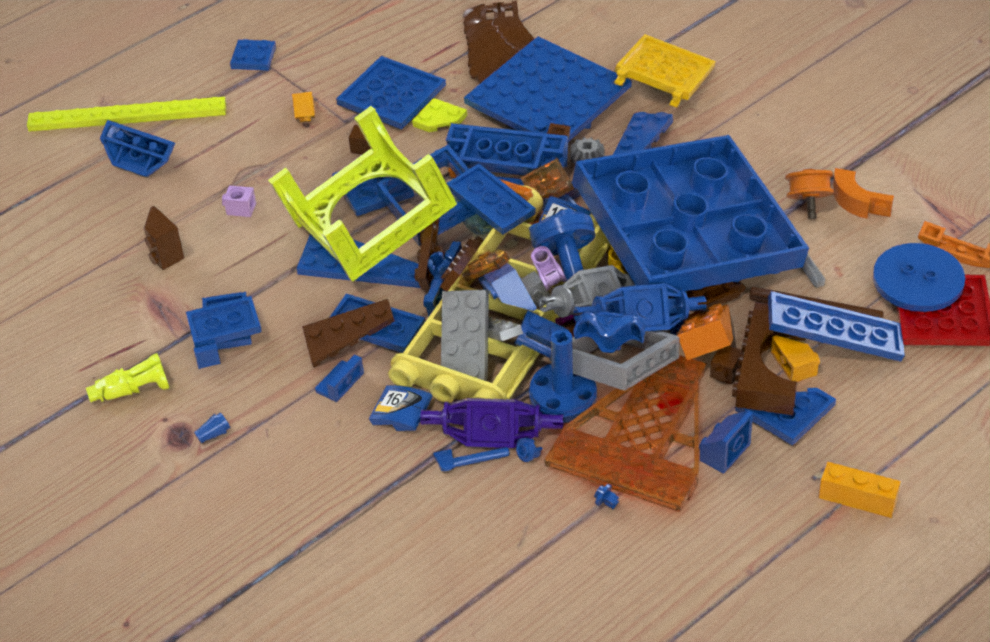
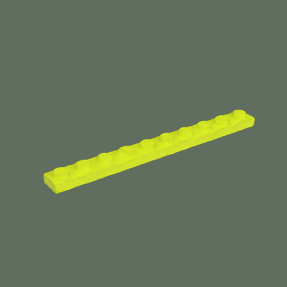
(126, 113)

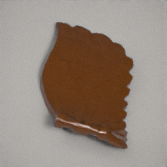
(493, 40)

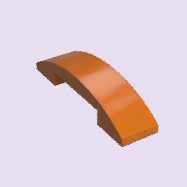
(961, 250)

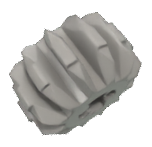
(586, 149)

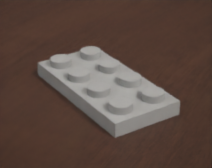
(465, 332)

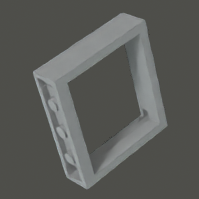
(659, 351)

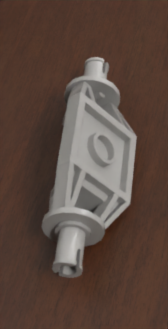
(583, 288)

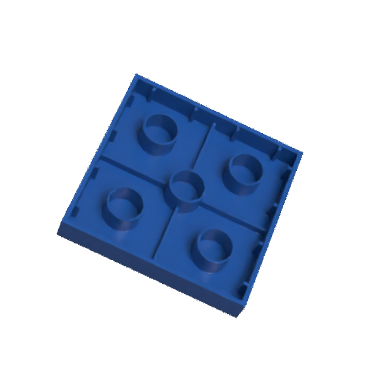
(689, 214)

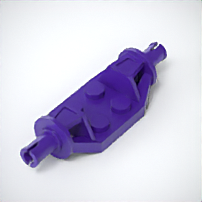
(491, 421)

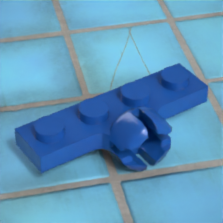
(437, 266)

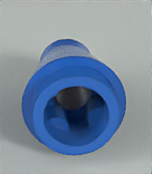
(212, 428)

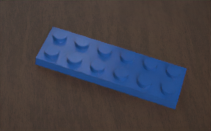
(835, 326)

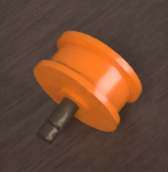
(809, 185)

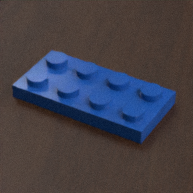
(491, 199)
(394, 336)

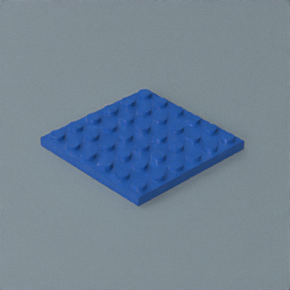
(547, 87)

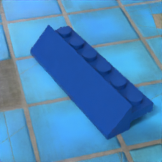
(506, 149)

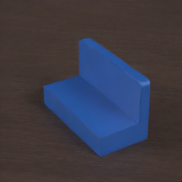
(341, 378)

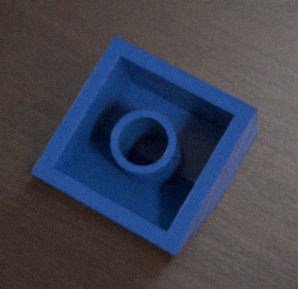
(727, 441)

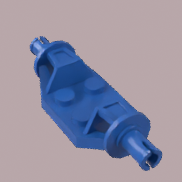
(648, 303)

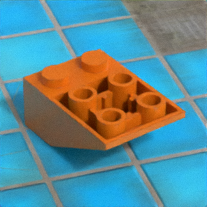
(706, 331)

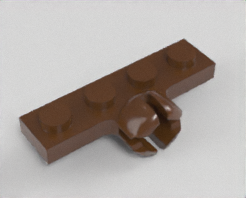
(429, 245)

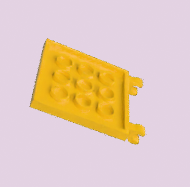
(664, 68)

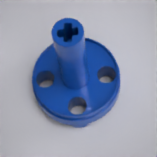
(563, 236)
(557, 387)

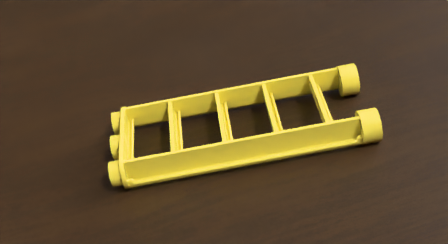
(450, 384)

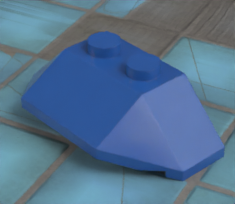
(135, 149)

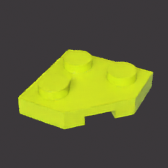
(437, 115)

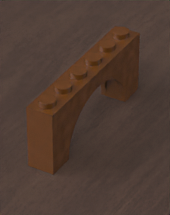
(757, 385)

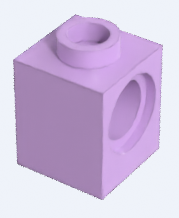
(239, 201)

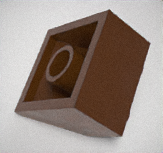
(162, 239)

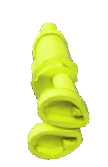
(126, 382)

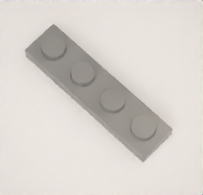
(502, 330)

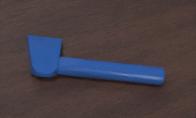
(447, 462)

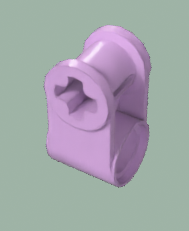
(548, 270)

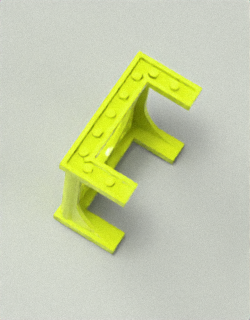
(421, 177)

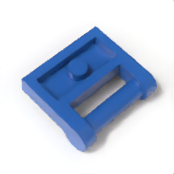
(539, 330)

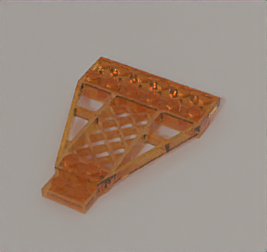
(628, 468)

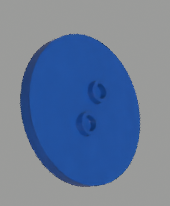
(918, 277)

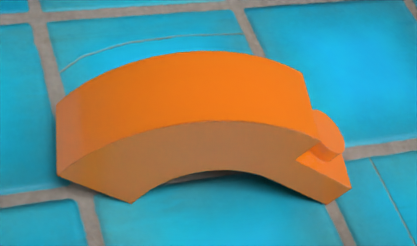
(858, 200)

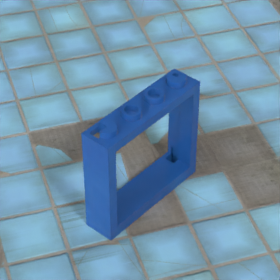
(454, 216)

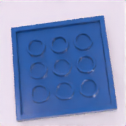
(392, 90)

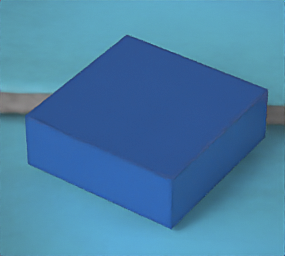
(207, 355)

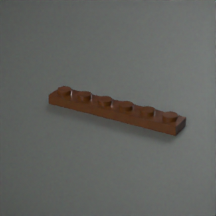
(460, 262)

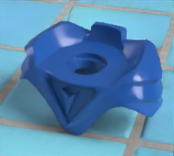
(609, 329)

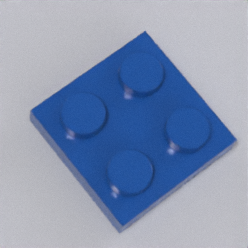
(253, 54)

